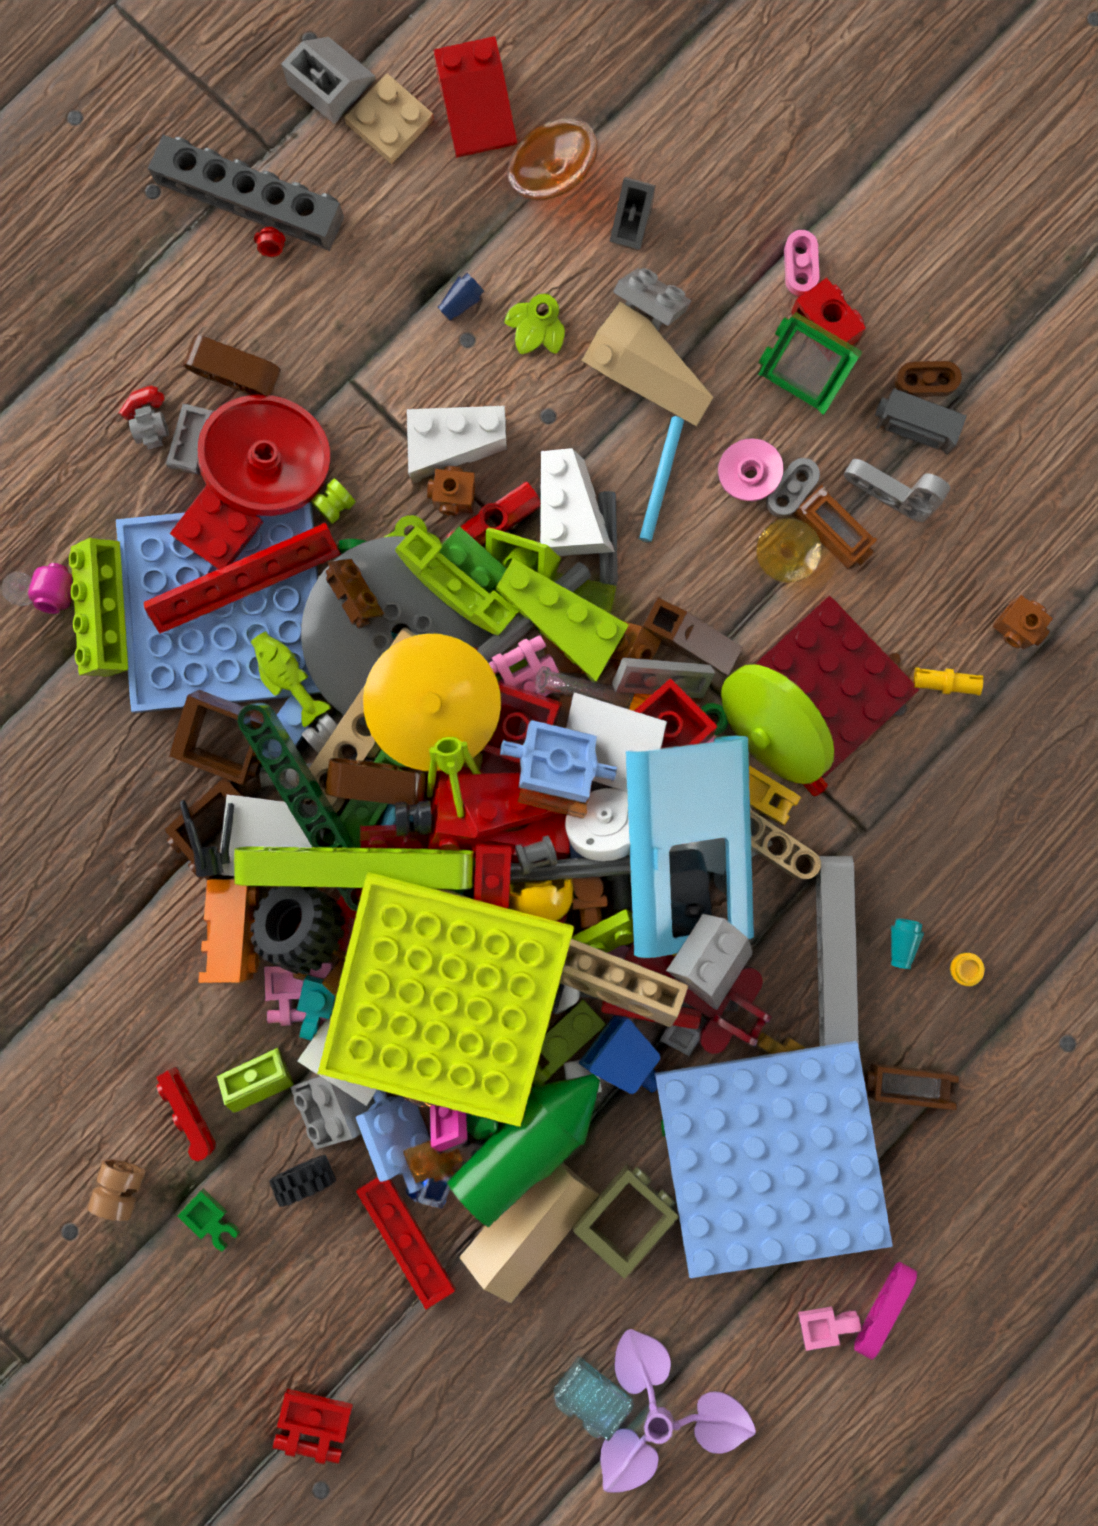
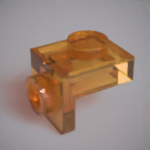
(427, 1163)

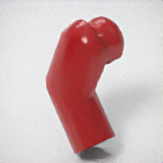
(140, 398)

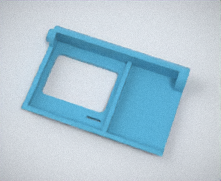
(683, 799)

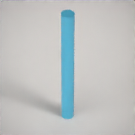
(661, 479)

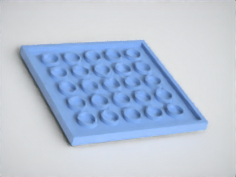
(214, 649)
(773, 1159)

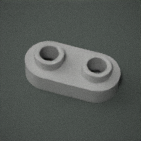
(792, 489)

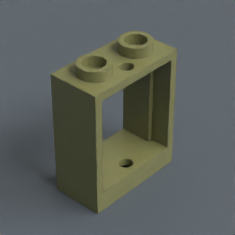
(601, 1244)

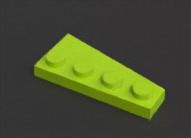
(569, 621)

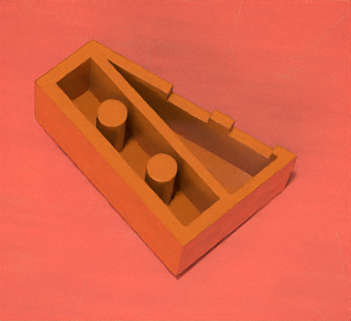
(229, 943)

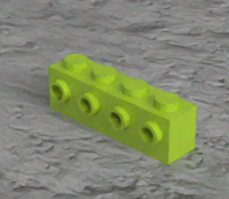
(98, 607)

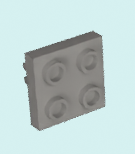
(652, 296)

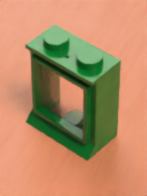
(808, 361)

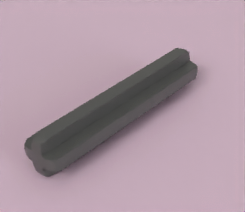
(608, 560)

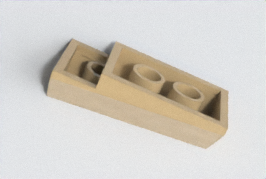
(527, 1233)

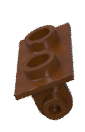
(347, 581)

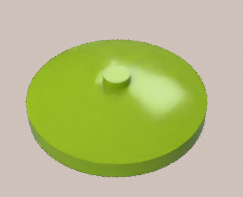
(780, 723)

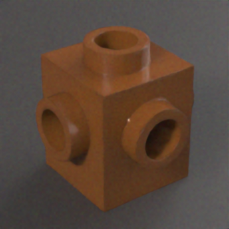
(452, 491)
(1023, 623)
(635, 644)

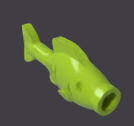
(281, 671)

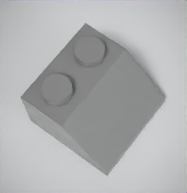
(711, 959)

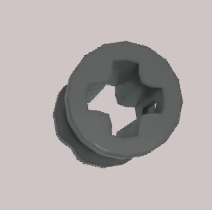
(536, 855)

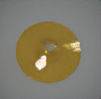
(798, 538)

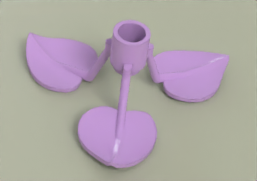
(627, 1458)

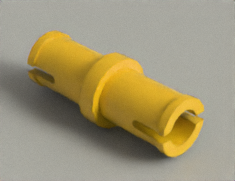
(948, 681)

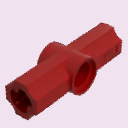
(512, 507)

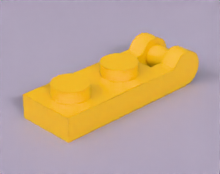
(762, 790)

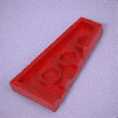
(493, 803)

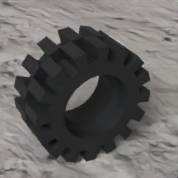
(302, 1180)

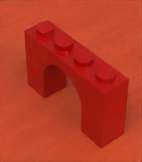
(453, 833)

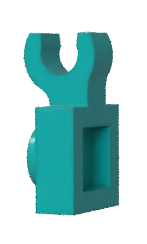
(316, 1003)

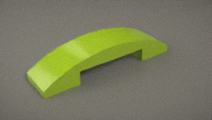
(452, 585)

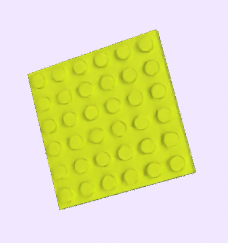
(444, 999)

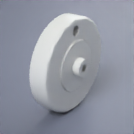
(605, 828)

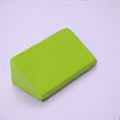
(254, 1081)

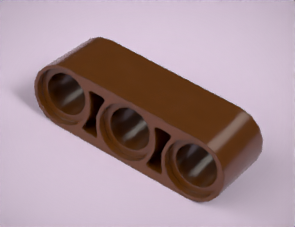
(231, 367)
(375, 781)

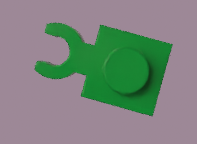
(204, 1216)

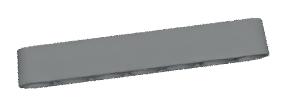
(836, 951)

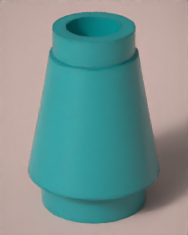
(905, 941)

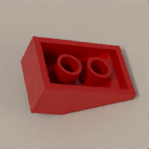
(475, 96)
(516, 712)

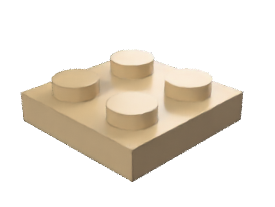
(389, 118)

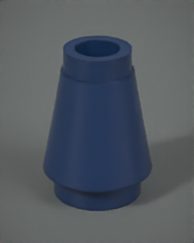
(460, 297)

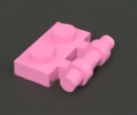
(525, 677)
(283, 987)

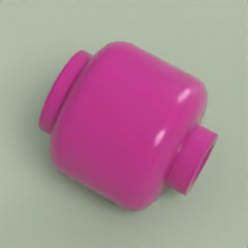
(51, 588)

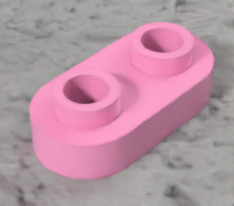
(801, 265)

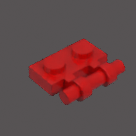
(313, 1417)

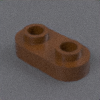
(926, 378)

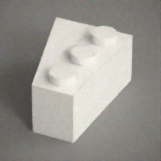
(452, 437)
(569, 507)

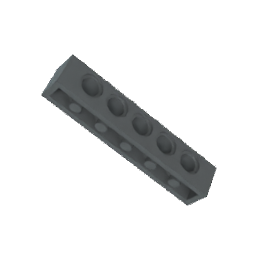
(177, 154)

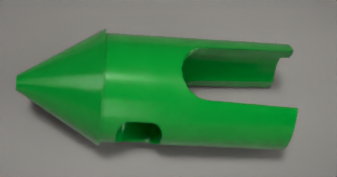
(521, 1156)

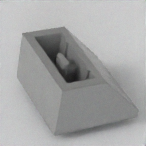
(326, 76)
(327, 1111)

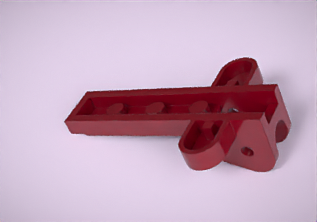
(717, 1029)

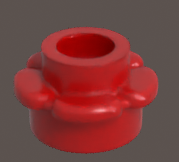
(270, 242)

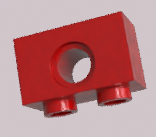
(829, 299)

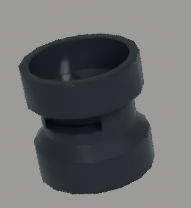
(421, 818)

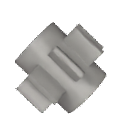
(148, 427)

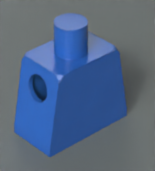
(623, 1057)

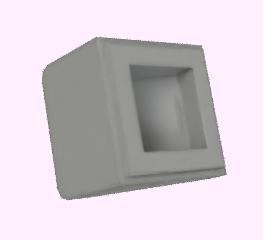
(682, 1038)

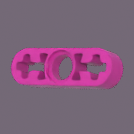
(885, 1310)

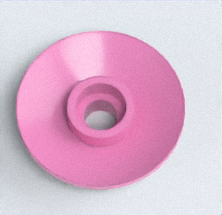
(746, 456)

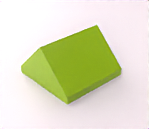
(528, 552)

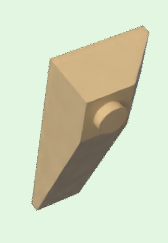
(642, 360)

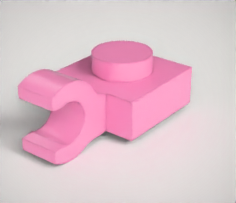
(821, 1328)

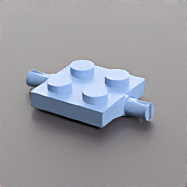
(558, 761)
(388, 1130)

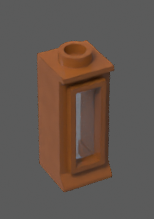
(836, 528)

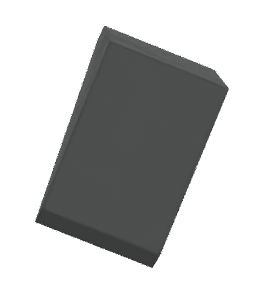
(632, 213)

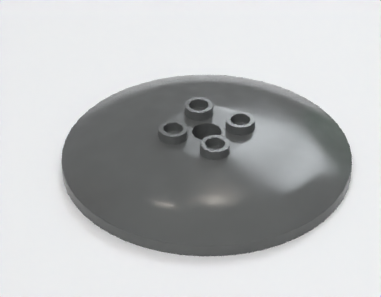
(343, 655)

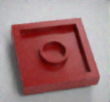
(215, 529)

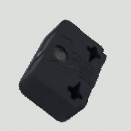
(688, 890)

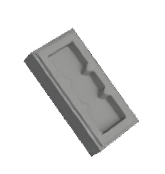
(183, 450)

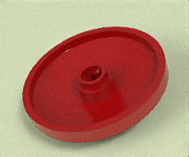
(263, 455)

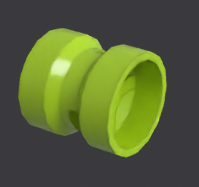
(333, 501)

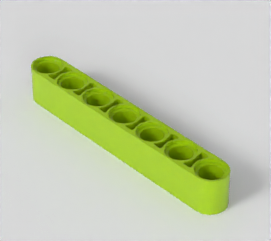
(350, 866)

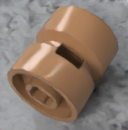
(115, 1194)

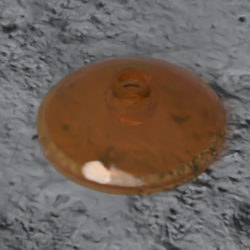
(553, 159)

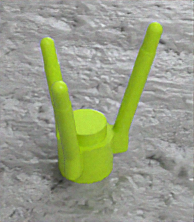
(449, 756)

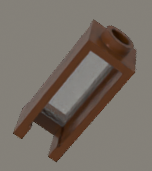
(910, 1086)

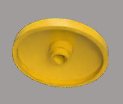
(429, 692)

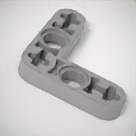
(914, 503)

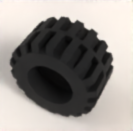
(312, 941)

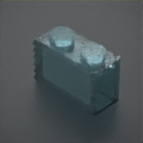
(592, 1399)

